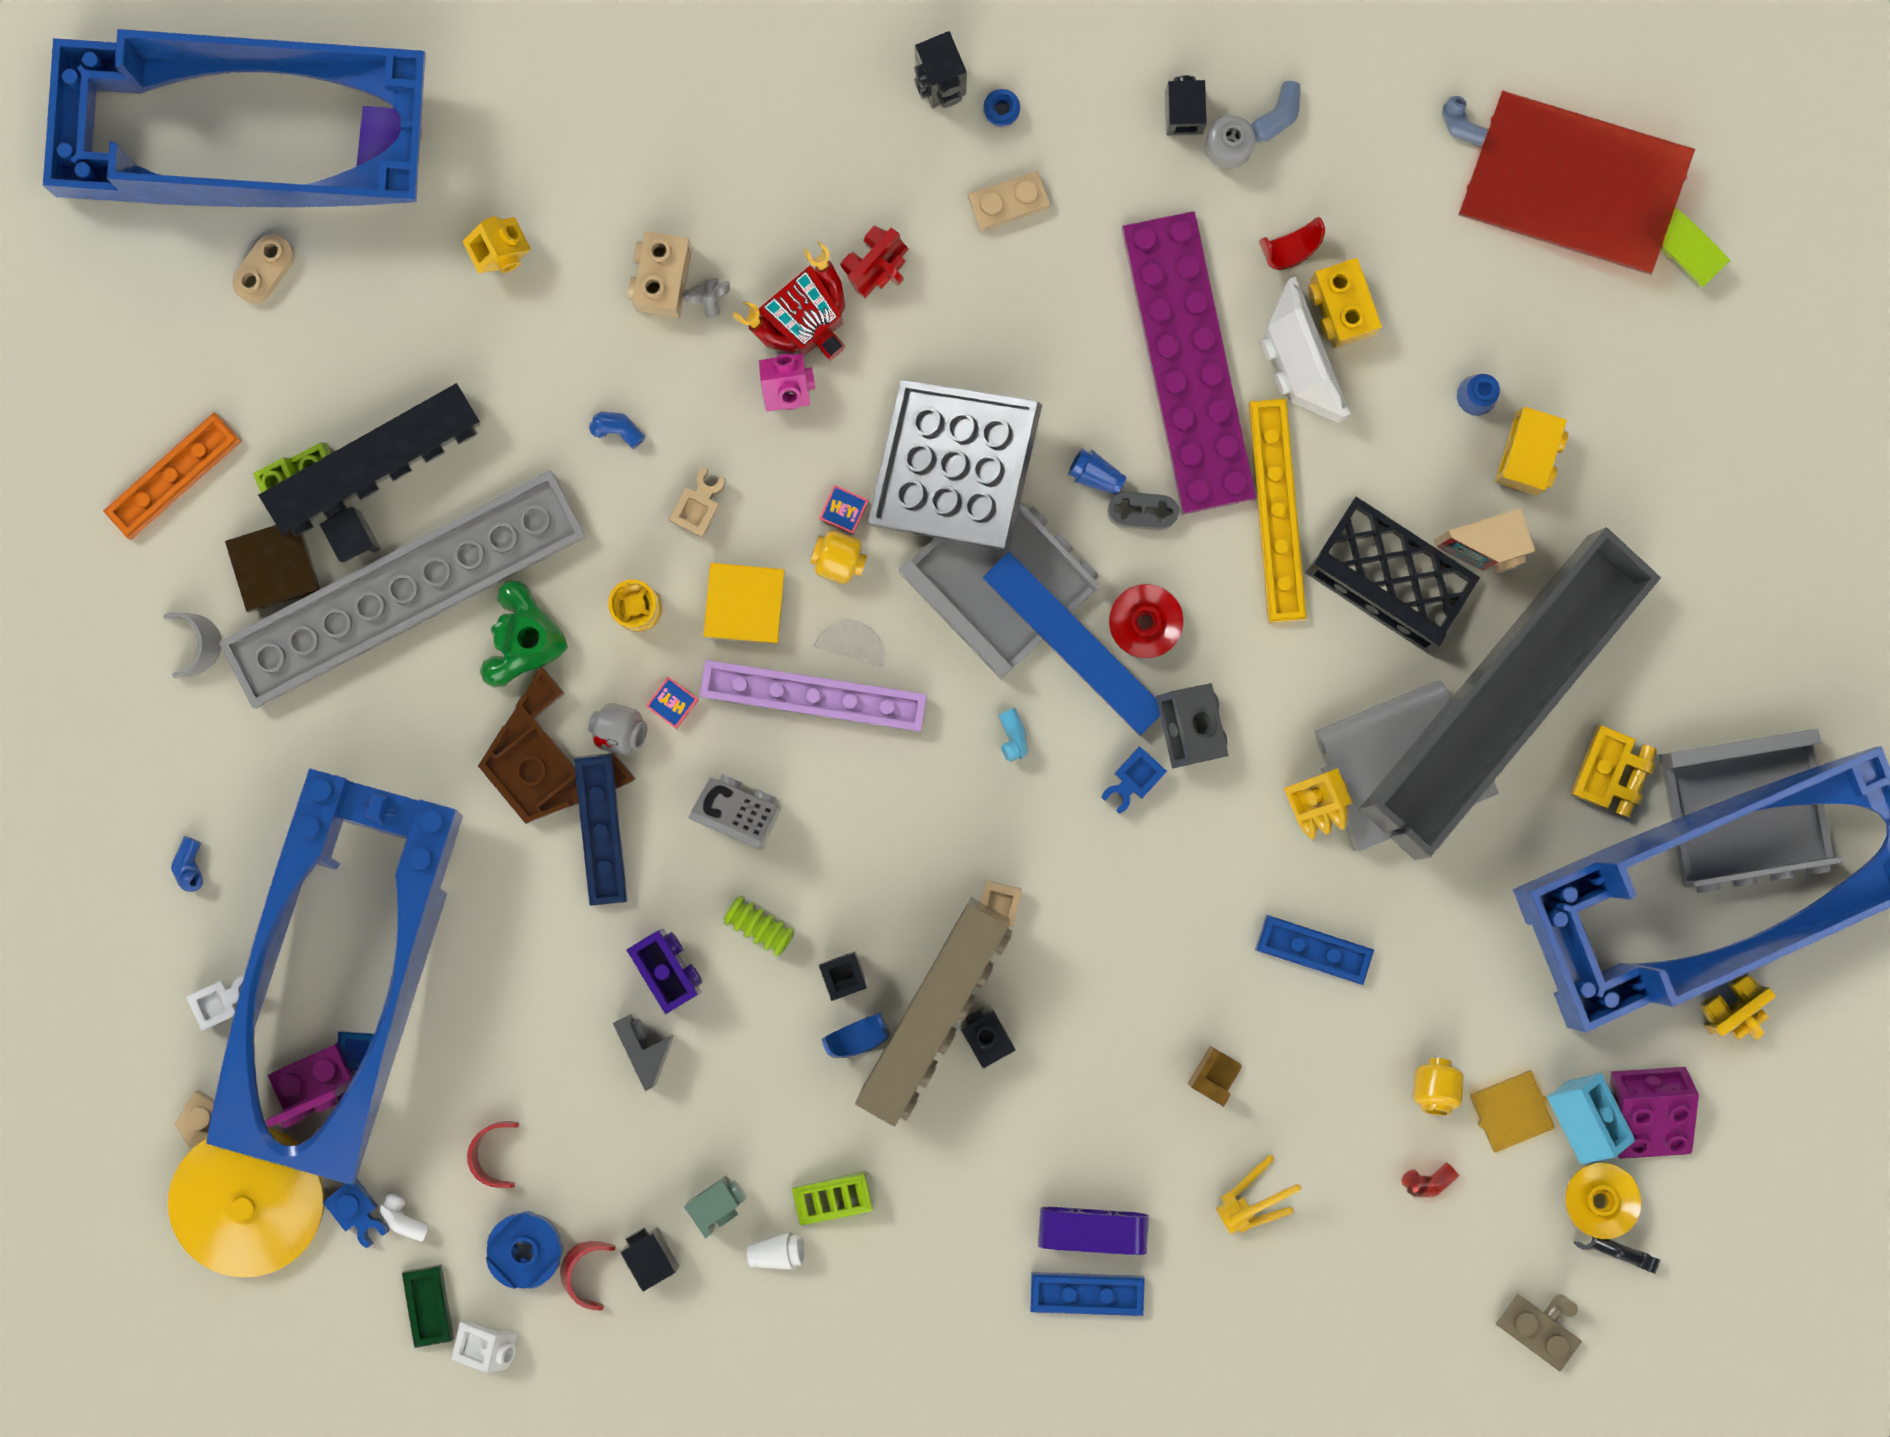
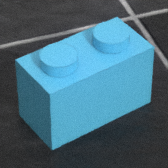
(1591, 1118)

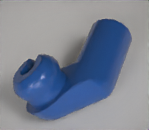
(616, 424)

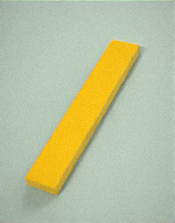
(1277, 510)

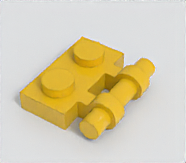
(1604, 766)

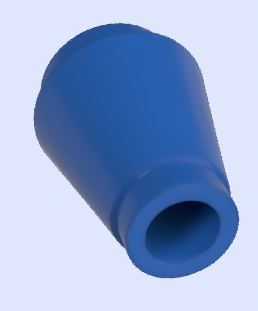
(1096, 472)

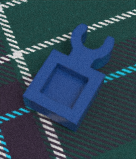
(1137, 775)
(352, 1207)

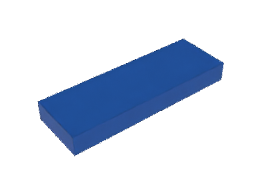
(1314, 949)
(1087, 1294)

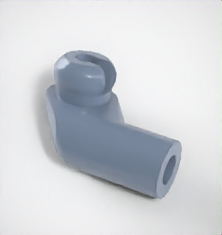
(1458, 123)

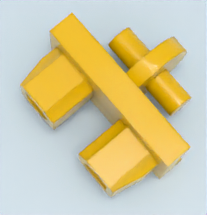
(1750, 999)

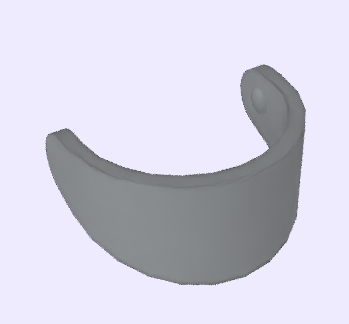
(208, 643)

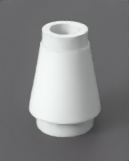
(778, 1252)

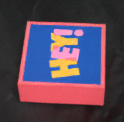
(844, 510)
(672, 702)

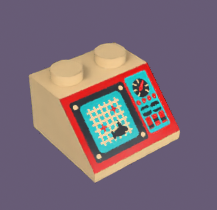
(1491, 542)

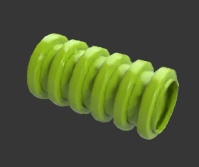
(758, 926)

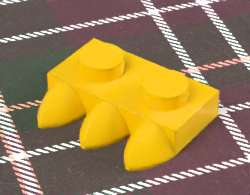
(1320, 802)

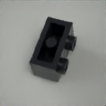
(940, 71)

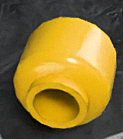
(838, 557)
(1438, 1087)

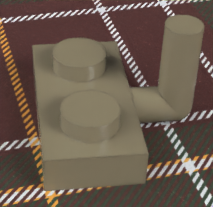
(1540, 1330)

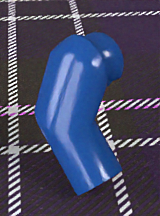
(184, 866)

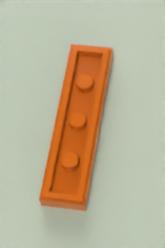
(172, 476)

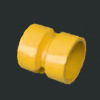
(635, 605)

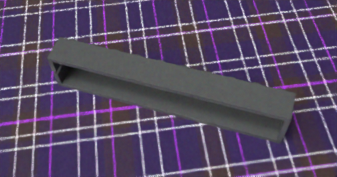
(1510, 694)

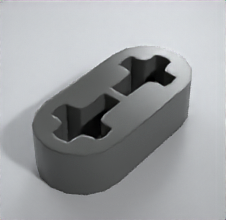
(1141, 520)

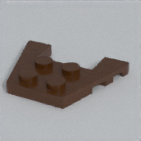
(529, 764)

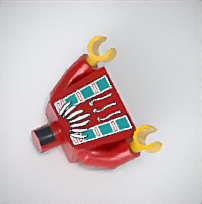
(802, 311)

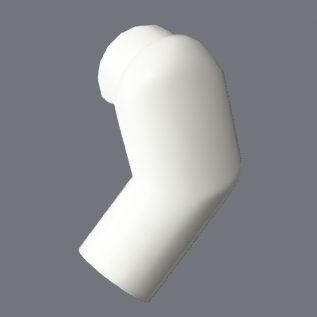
(398, 1221)

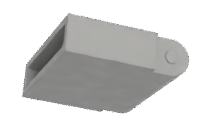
(1372, 744)

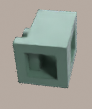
(715, 1205)

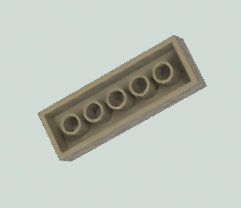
(932, 1012)

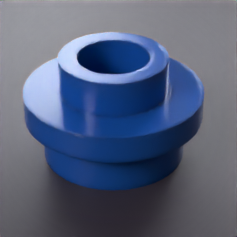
(1006, 97)

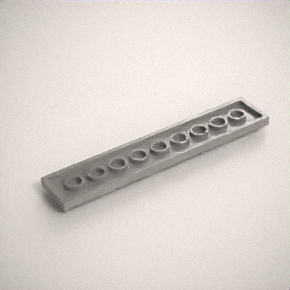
(402, 589)

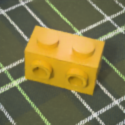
(1344, 303)
(1532, 451)

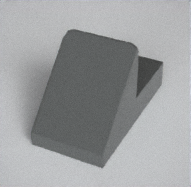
(645, 1060)

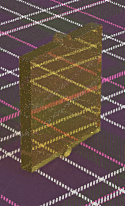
(1512, 1111)

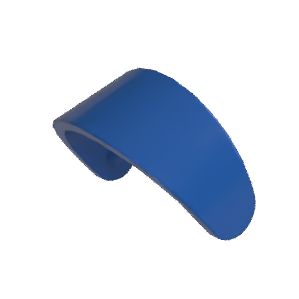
(857, 1037)

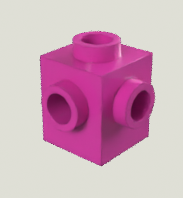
(786, 382)

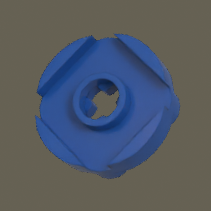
(502, 1249)

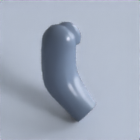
(1281, 116)

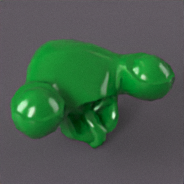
(524, 637)

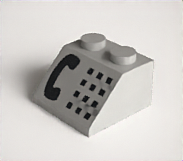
(735, 811)

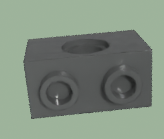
(1177, 714)

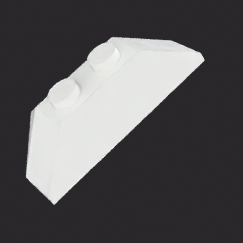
(1301, 357)

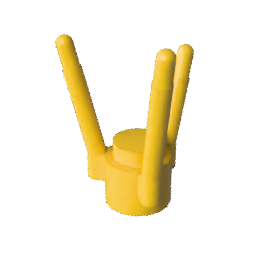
(1240, 1216)

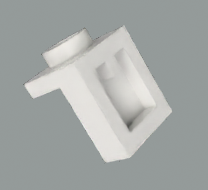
(484, 1347)

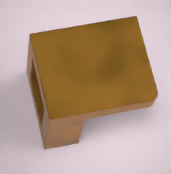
(1215, 1075)

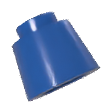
(1478, 394)

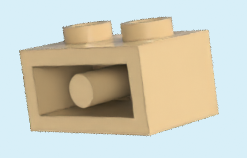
(660, 274)

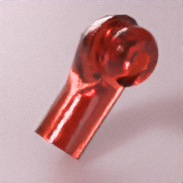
(1429, 1185)

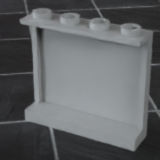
(951, 582)
(1762, 841)

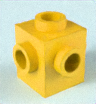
(496, 245)

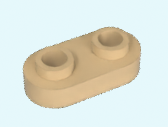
(266, 270)

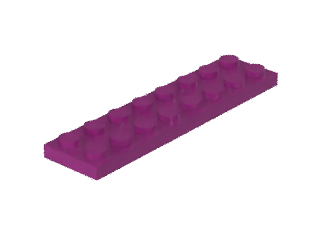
(1188, 363)

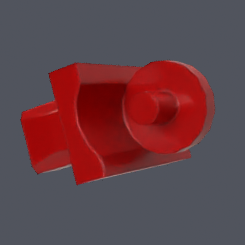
(879, 264)

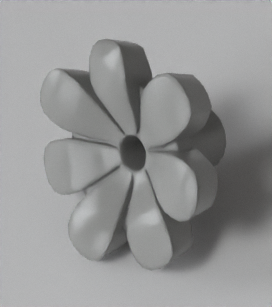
(708, 295)

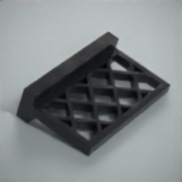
(1383, 604)

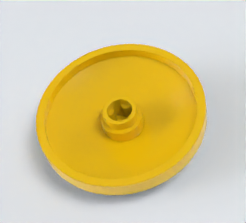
(242, 1210)

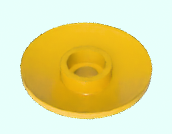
(1621, 1200)

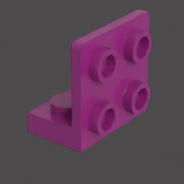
(309, 1083)
(1658, 1109)

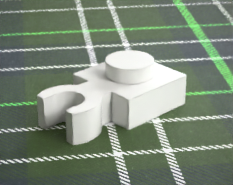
(215, 1003)

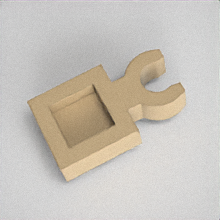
(695, 508)
(1002, 898)

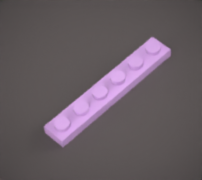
(813, 695)

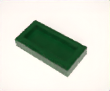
(427, 1306)

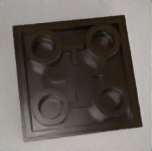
(271, 567)

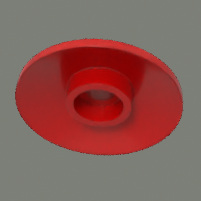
(1159, 607)

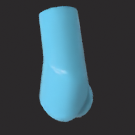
(1016, 733)

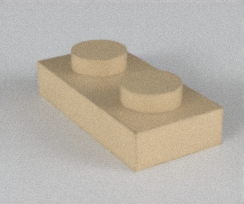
(1008, 201)

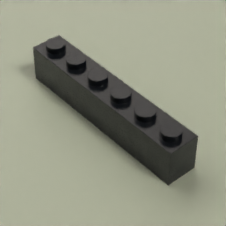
(369, 460)

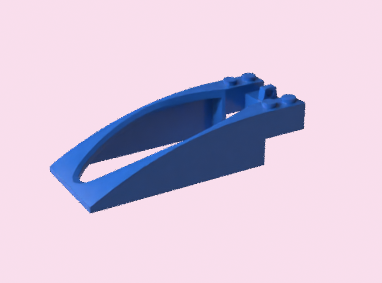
(156, 59)
(310, 841)
(1597, 997)

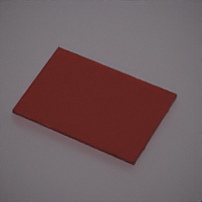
(1577, 182)

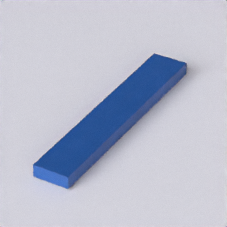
(1073, 643)

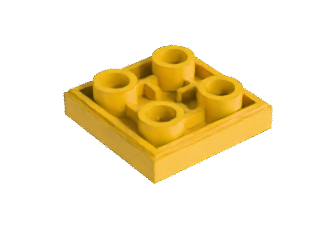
(744, 603)

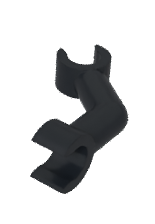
(1623, 1253)

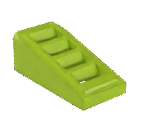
(865, 1202)

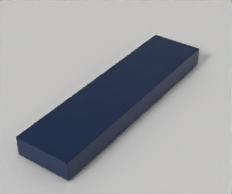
(600, 829)

